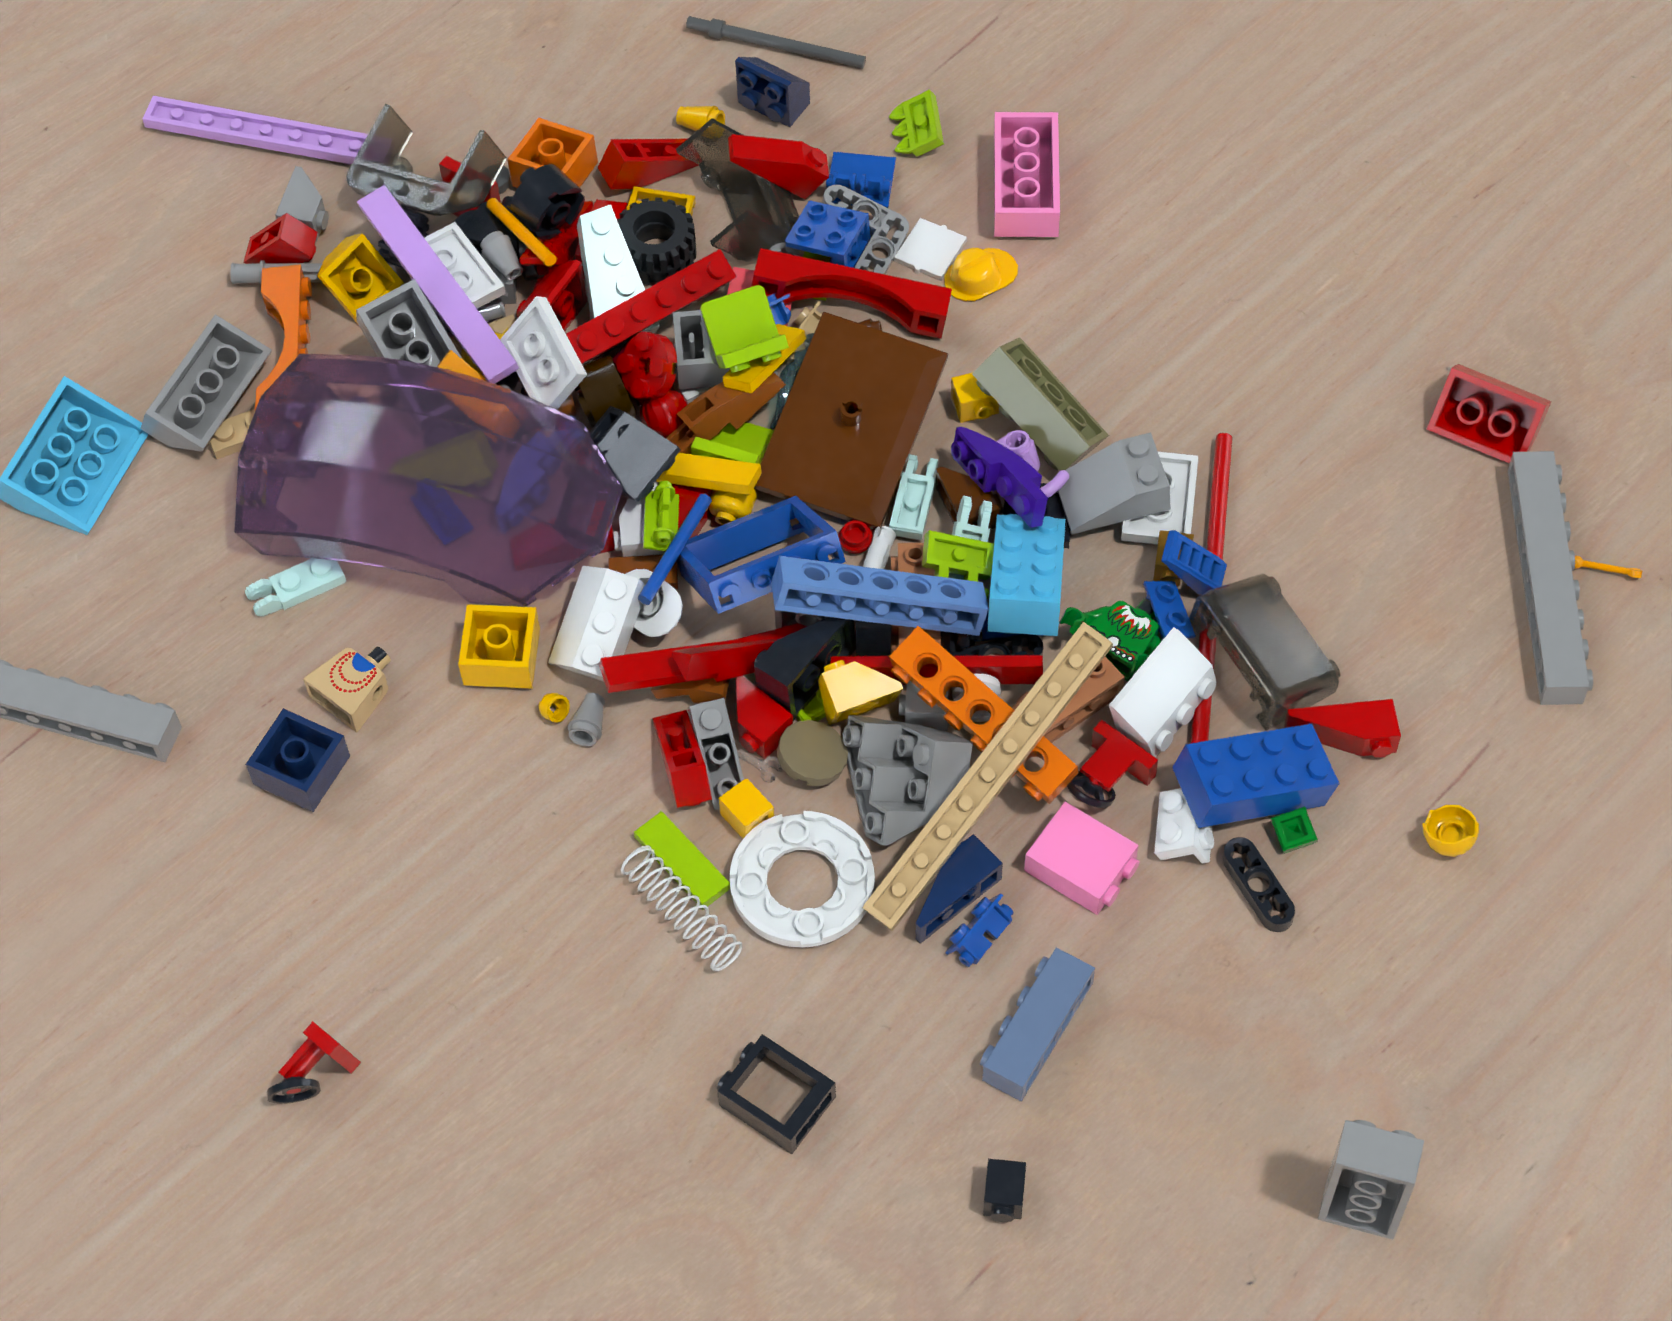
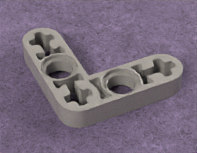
(882, 221)

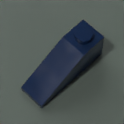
(959, 883)

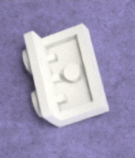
(1177, 830)

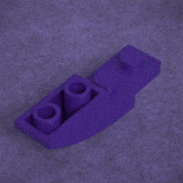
(1002, 470)

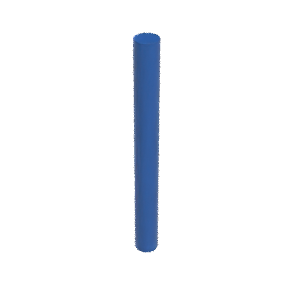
(674, 549)

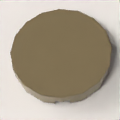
(812, 752)

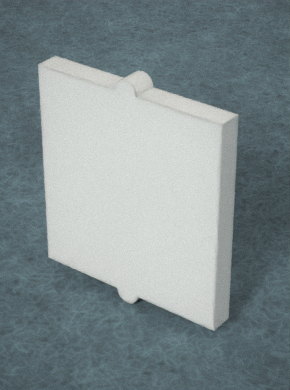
(930, 249)

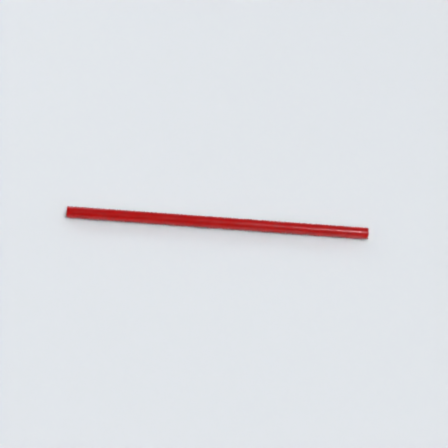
(1215, 545)

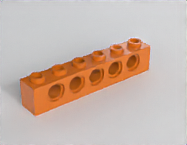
(922, 649)

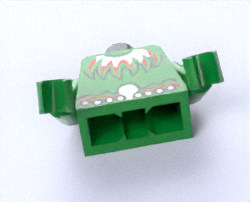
(1128, 628)

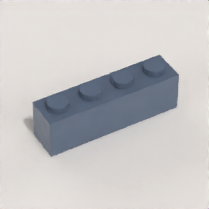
(1037, 1024)

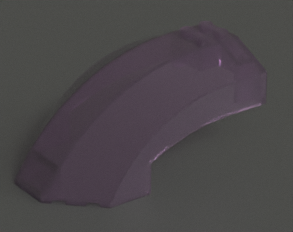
(422, 477)

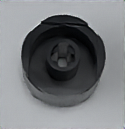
(546, 200)

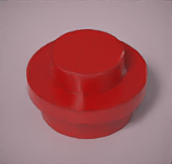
(855, 537)

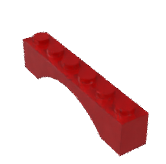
(913, 304)
(651, 306)

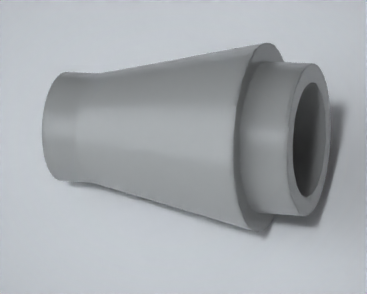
(501, 254)
(586, 724)

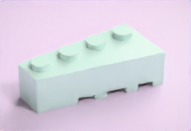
(607, 264)

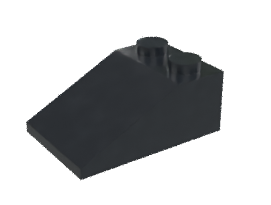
(795, 662)

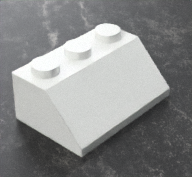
(597, 620)
(1163, 693)

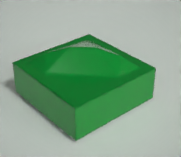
(1294, 830)

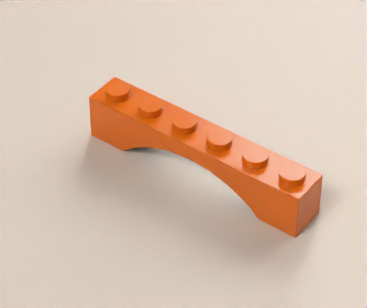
(286, 301)

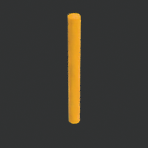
(521, 232)

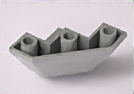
(901, 773)

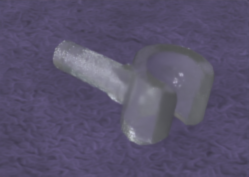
(762, 765)

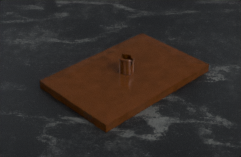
(851, 420)

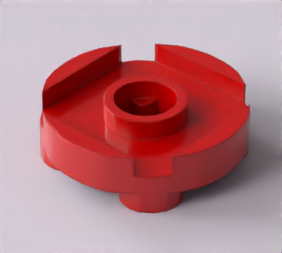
(633, 365)

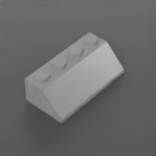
(205, 386)

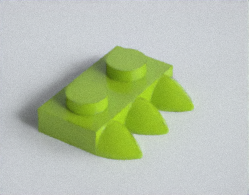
(918, 124)

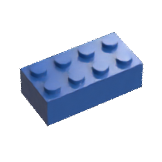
(1255, 775)

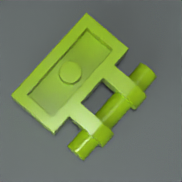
(958, 555)

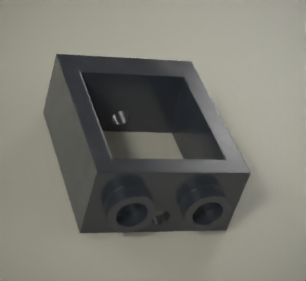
(804, 1117)

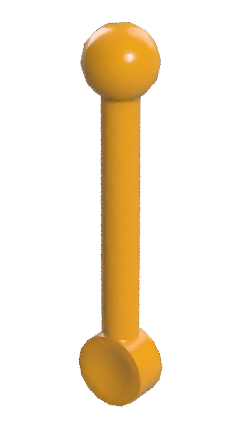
(1632, 572)

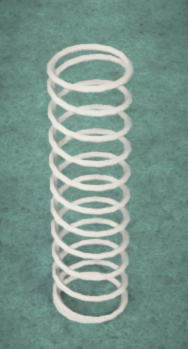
(686, 899)

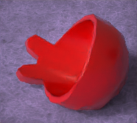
(662, 412)

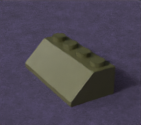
(1039, 404)

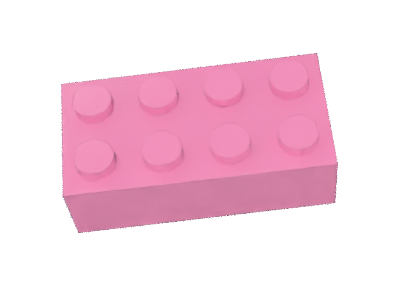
(1026, 174)

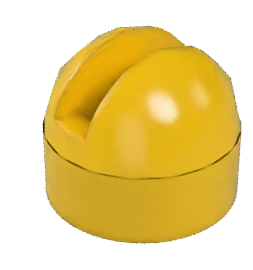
(561, 704)

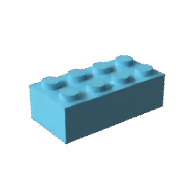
(1026, 576)

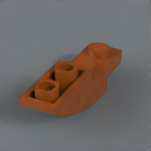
(718, 407)

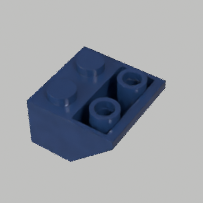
(771, 90)

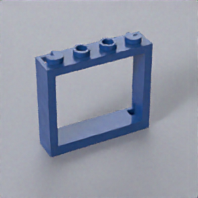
(750, 535)

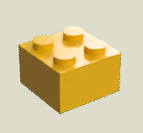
(499, 646)

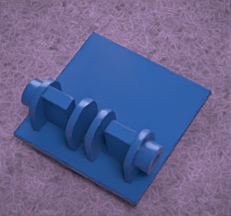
(863, 174)

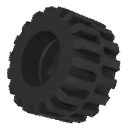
(658, 221)

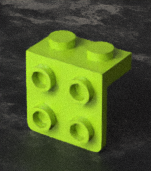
(742, 328)
(744, 444)

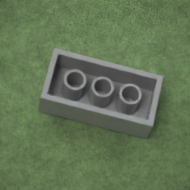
(405, 327)
(1371, 1178)

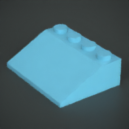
(71, 458)

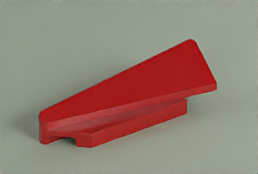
(730, 657)

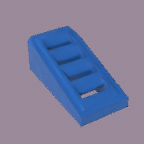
(1196, 565)

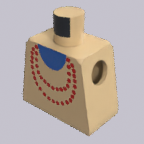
(350, 685)

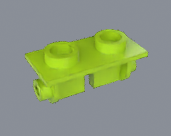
(660, 517)

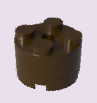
(603, 389)

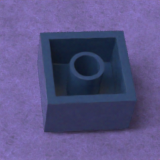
(298, 760)

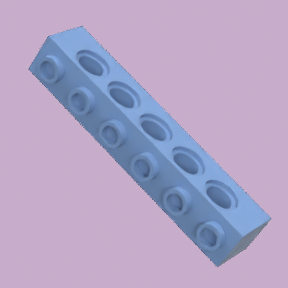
(879, 596)

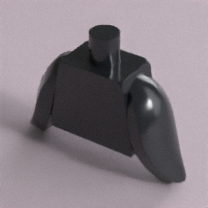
(481, 222)

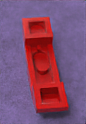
(562, 245)

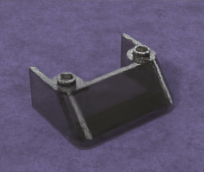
(380, 164)
(759, 208)

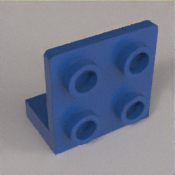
(831, 233)

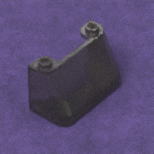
(1267, 645)

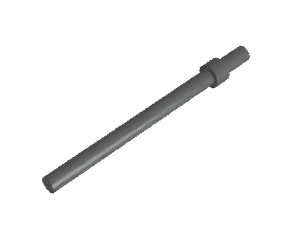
(719, 29)

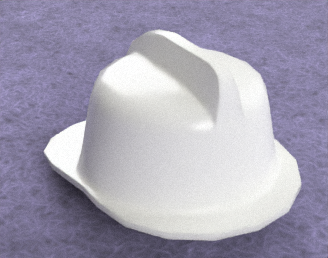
(662, 612)

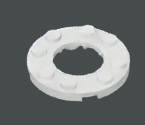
(792, 833)

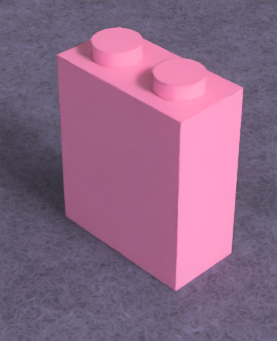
(1082, 858)

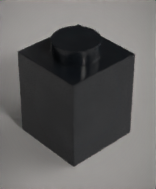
(1004, 1190)

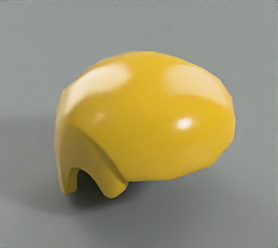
(1450, 830)

